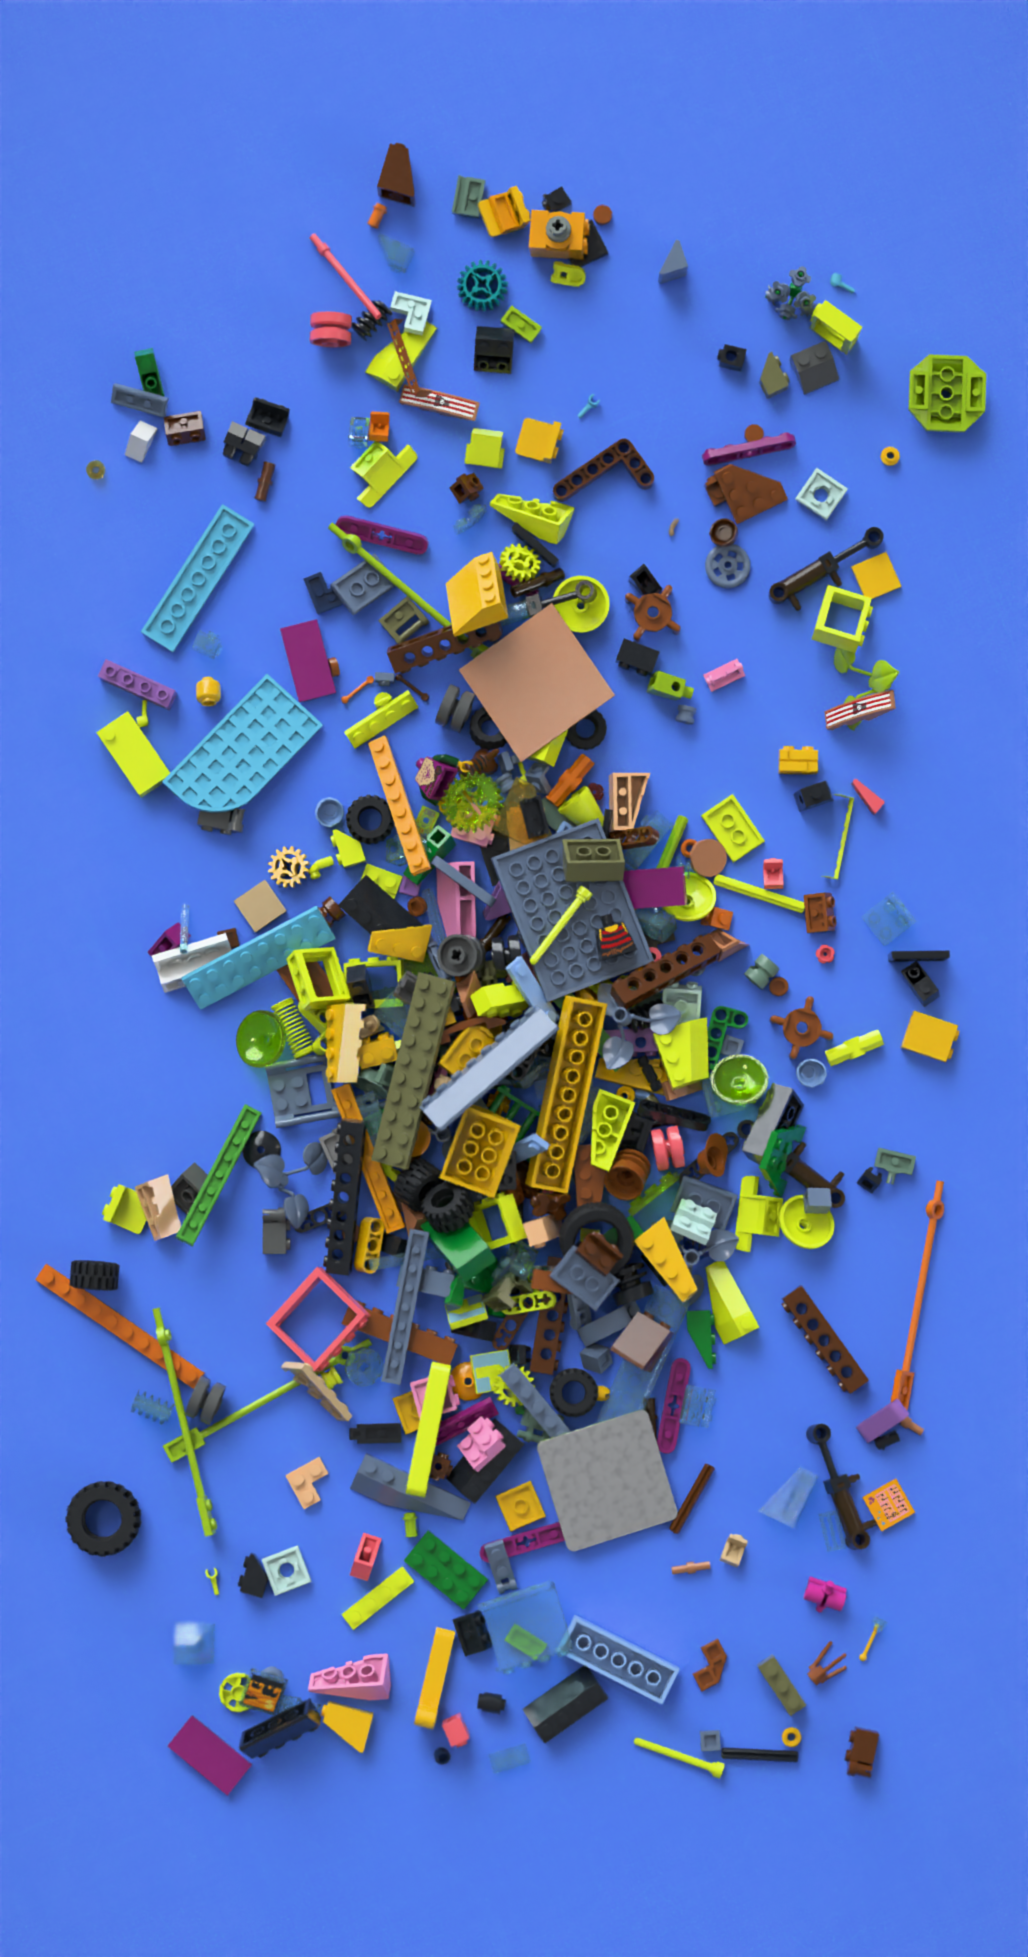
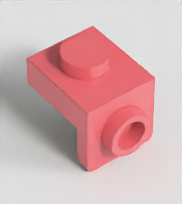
(773, 873)

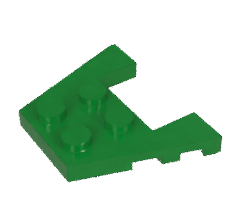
(775, 1156)
(479, 1283)

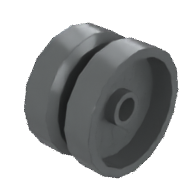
(455, 708)
(461, 955)
(205, 1400)

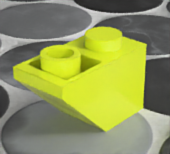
(349, 849)

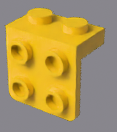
(516, 199)
(539, 440)
(377, 1050)

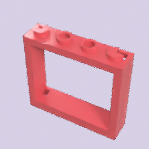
(297, 1297)

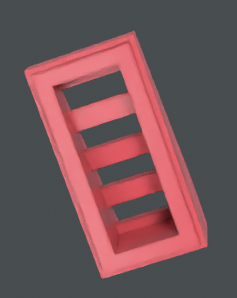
(870, 799)

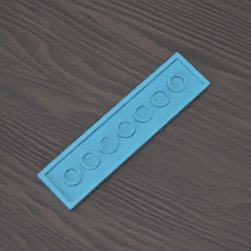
(197, 578)
(257, 957)

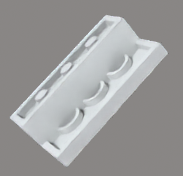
(173, 965)

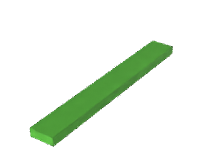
(218, 1175)

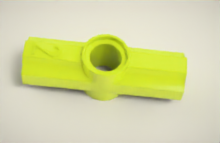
(854, 1048)

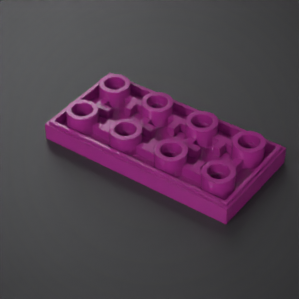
(308, 660)
(656, 887)
(209, 1755)

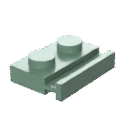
(467, 196)

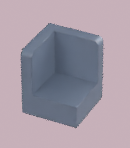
(817, 1200)
(596, 1358)

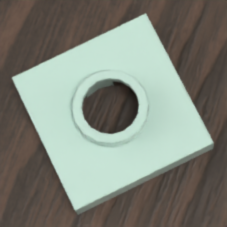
(817, 481)
(283, 1584)

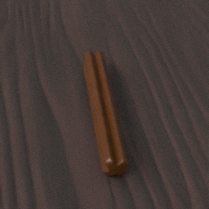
(691, 1498)

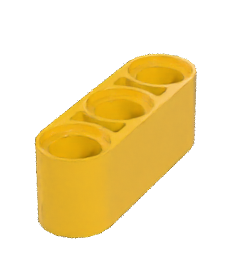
(364, 1237)

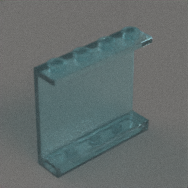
(526, 1627)

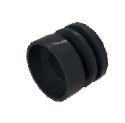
(630, 1285)

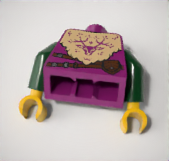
(436, 774)

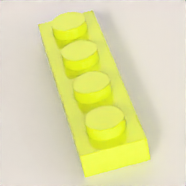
(381, 719)
(377, 1597)

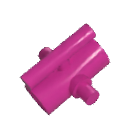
(825, 1594)

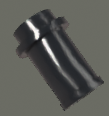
(886, 1440)

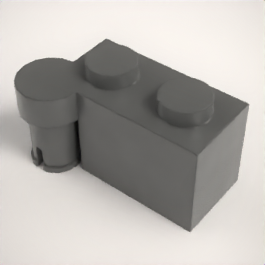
(225, 821)
(275, 1231)

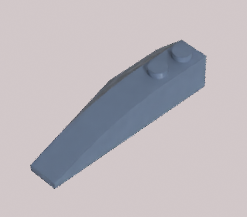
(388, 1486)

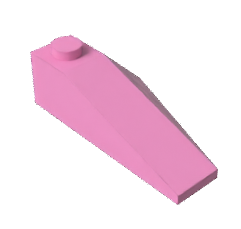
(360, 1680)

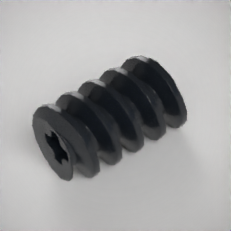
(368, 321)
(642, 1012)

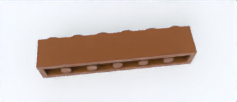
(420, 1342)

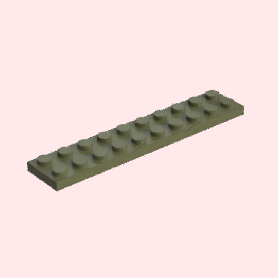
(413, 1070)

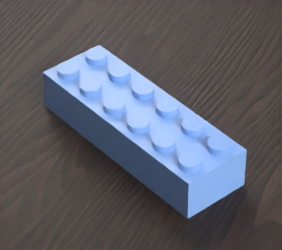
(620, 1660)

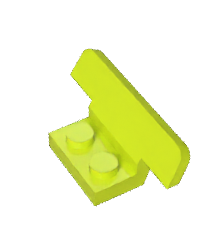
(381, 470)
(755, 1214)

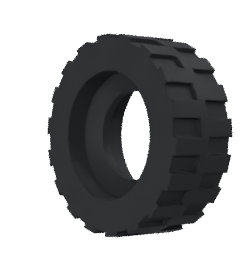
(480, 738)
(592, 741)

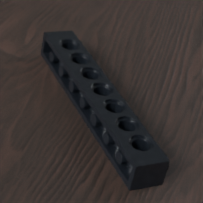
(357, 1129)

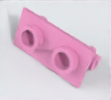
(724, 675)

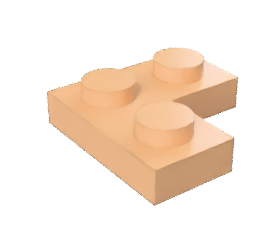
(302, 1480)

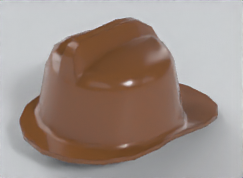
(714, 1156)

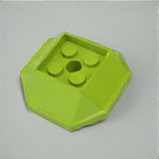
(949, 373)

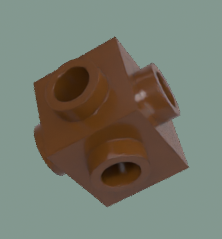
(466, 488)
(446, 1467)

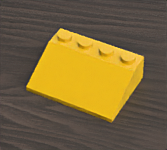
(476, 595)
(480, 1150)

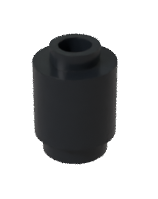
(491, 1702)

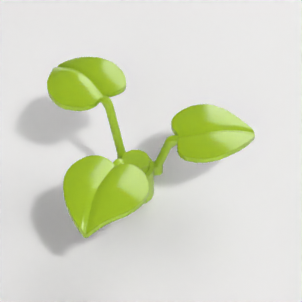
(880, 678)

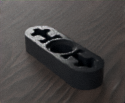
(316, 1224)

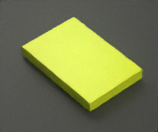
(732, 828)

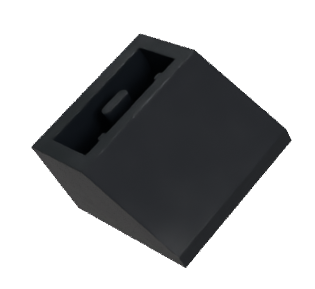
(493, 349)

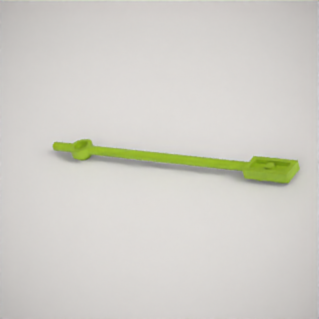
(353, 545)
(176, 1448)
(204, 1504)

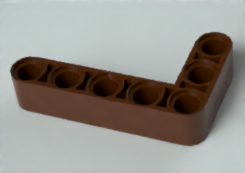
(602, 467)

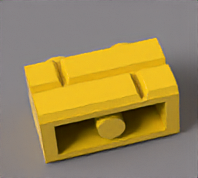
(798, 761)

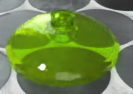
(253, 1037)
(739, 1071)

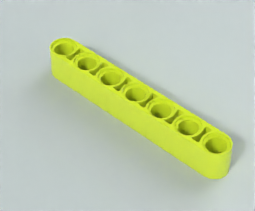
(428, 1429)

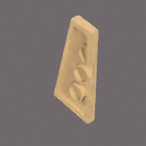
(317, 1389)

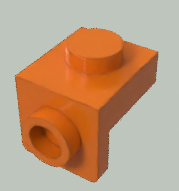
(379, 426)
(718, 918)

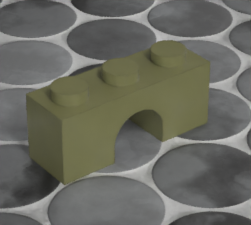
(781, 1685)

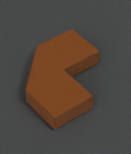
(716, 1658)

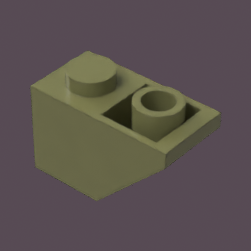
(772, 378)

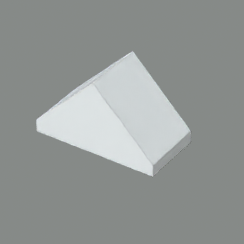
(140, 441)

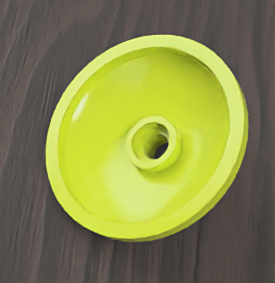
(592, 614)
(700, 899)
(817, 1227)

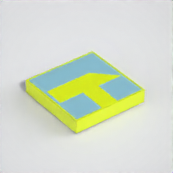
(471, 1312)
(485, 1367)

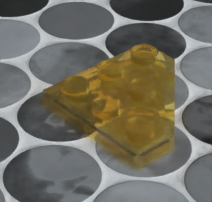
(511, 820)

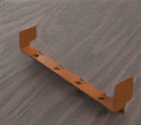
(420, 393)

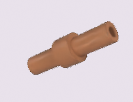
(907, 1423)
(690, 1567)

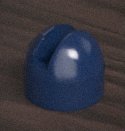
(442, 1755)

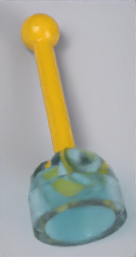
(878, 1625)

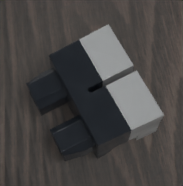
(243, 441)

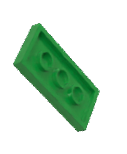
(445, 1569)

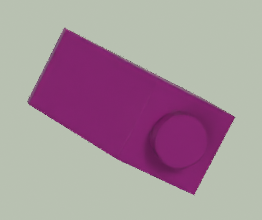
(168, 940)

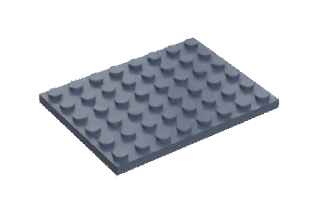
(539, 898)

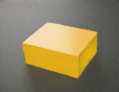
(930, 1037)

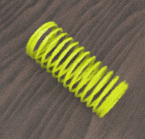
(300, 1053)

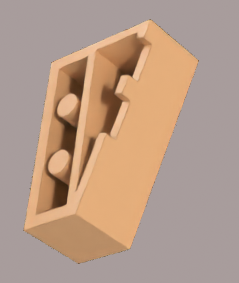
(625, 798)
(159, 1207)
(542, 1230)

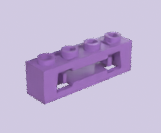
(137, 684)

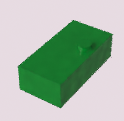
(461, 1249)

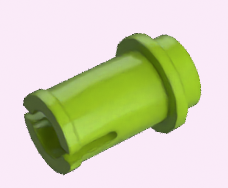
(410, 1524)

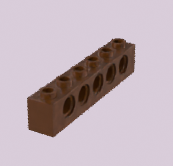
(433, 639)
(627, 998)
(549, 1365)
(857, 1376)

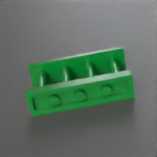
(505, 1091)

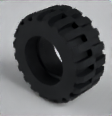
(84, 1537)

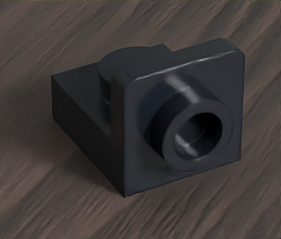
(555, 200)

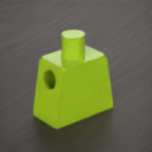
(661, 685)

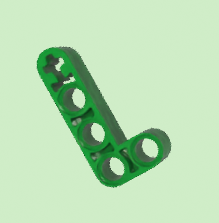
(722, 1025)

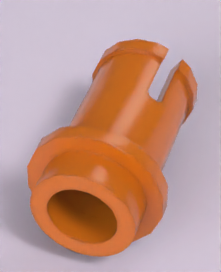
(377, 214)

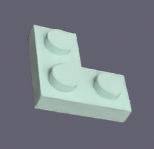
(416, 309)

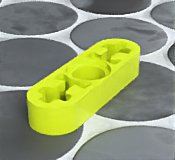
(542, 1305)

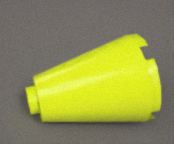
(581, 807)

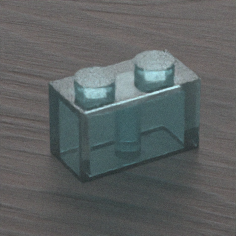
(656, 922)

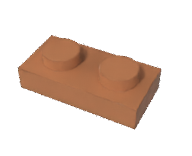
(670, 1095)

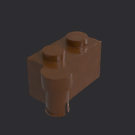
(861, 1751)

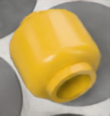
(208, 691)

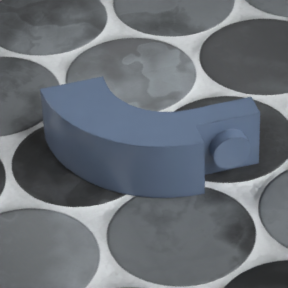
(608, 1323)

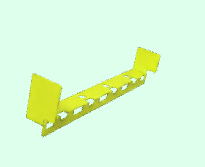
(844, 835)

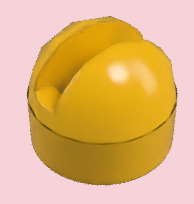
(602, 1393)

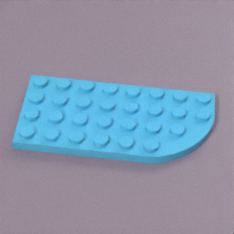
(243, 750)

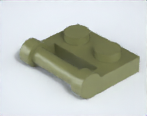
(401, 615)

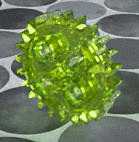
(457, 813)

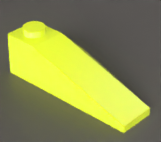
(386, 364)
(541, 519)
(609, 1122)
(728, 1305)

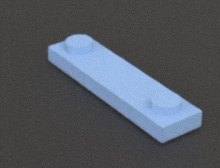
(530, 987)
(529, 1147)

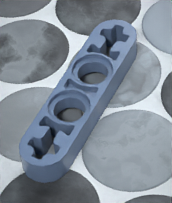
(463, 881)

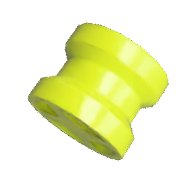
(331, 1378)

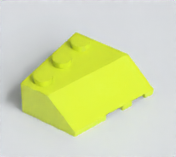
(684, 1053)

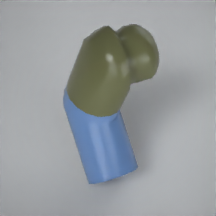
(644, 1095)

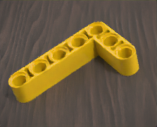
(434, 1678)

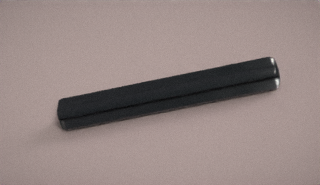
(759, 1754)

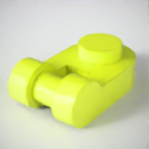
(574, 277)

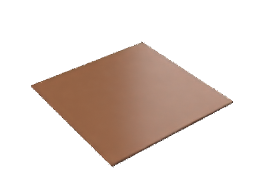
(536, 682)

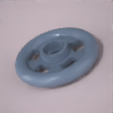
(740, 576)

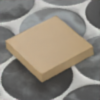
(260, 906)

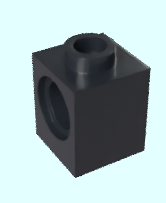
(737, 351)

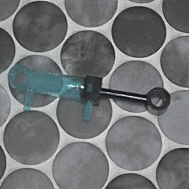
(534, 604)

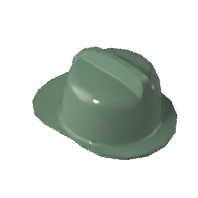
(366, 1082)

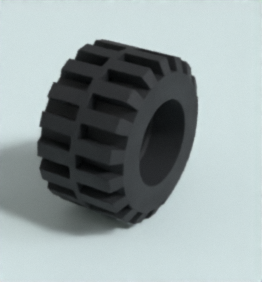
(358, 807)
(416, 1182)
(447, 1207)
(94, 1275)
(582, 1407)

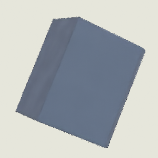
(674, 265)

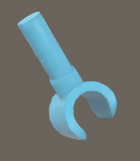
(836, 281)
(590, 405)

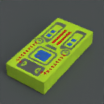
(426, 820)

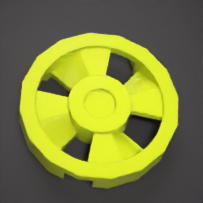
(235, 1693)

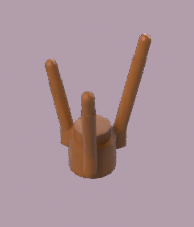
(819, 1674)

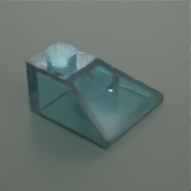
(194, 1644)

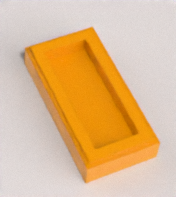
(503, 212)

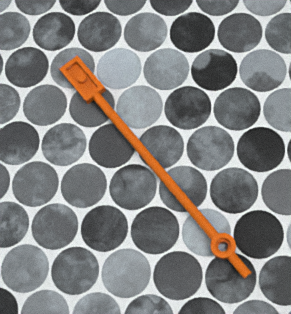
(903, 1378)

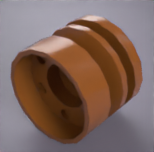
(627, 1174)

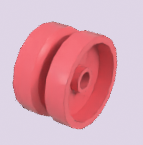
(330, 329)
(670, 1147)

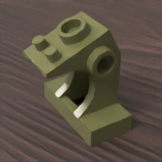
(499, 1296)

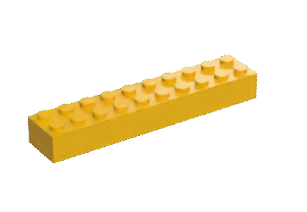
(566, 1092)

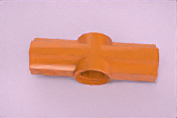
(570, 780)

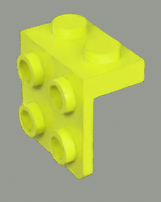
(125, 1209)

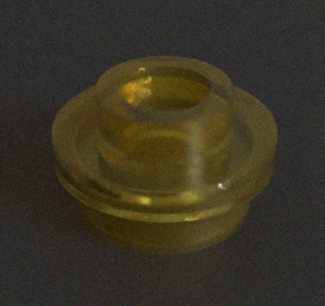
(89, 469)

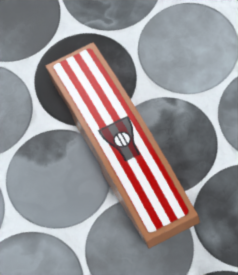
(441, 403)
(860, 709)

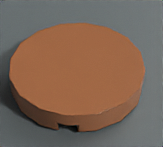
(708, 857)

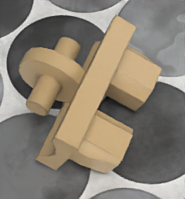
(371, 1027)

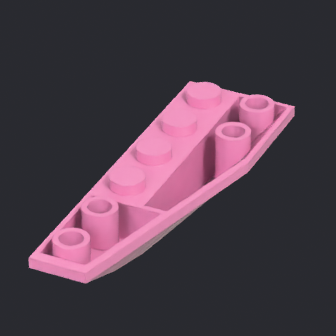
(455, 902)

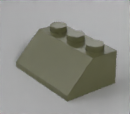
(593, 860)

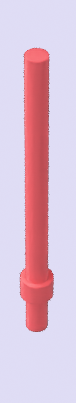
(324, 250)

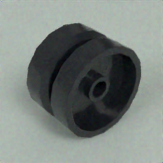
(504, 956)

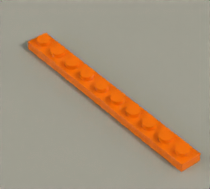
(117, 1324)

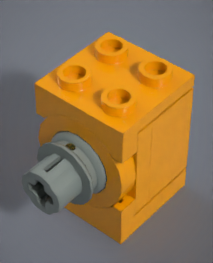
(558, 235)

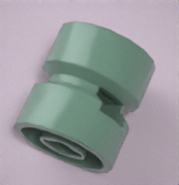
(761, 971)

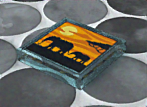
(263, 1692)

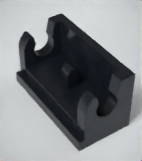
(534, 817)
(636, 1132)

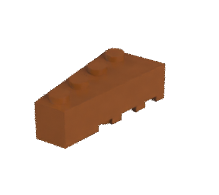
(588, 1178)

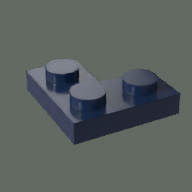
(322, 597)

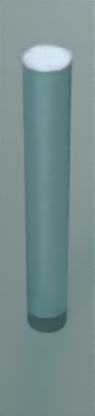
(184, 929)

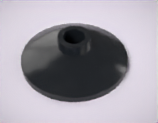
(258, 1139)

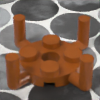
(648, 623)
(790, 1031)

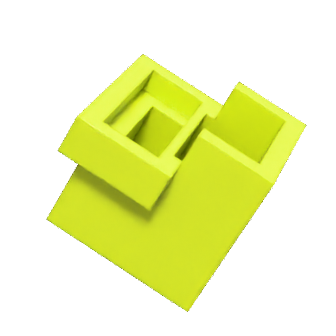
(485, 448)

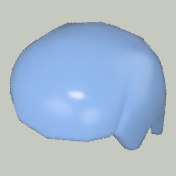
(329, 812)
(811, 1073)

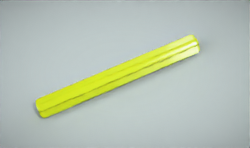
(759, 893)

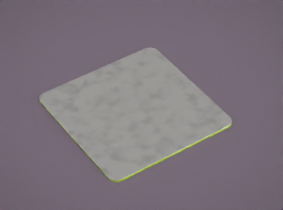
(607, 1480)

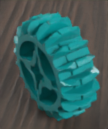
(493, 298)

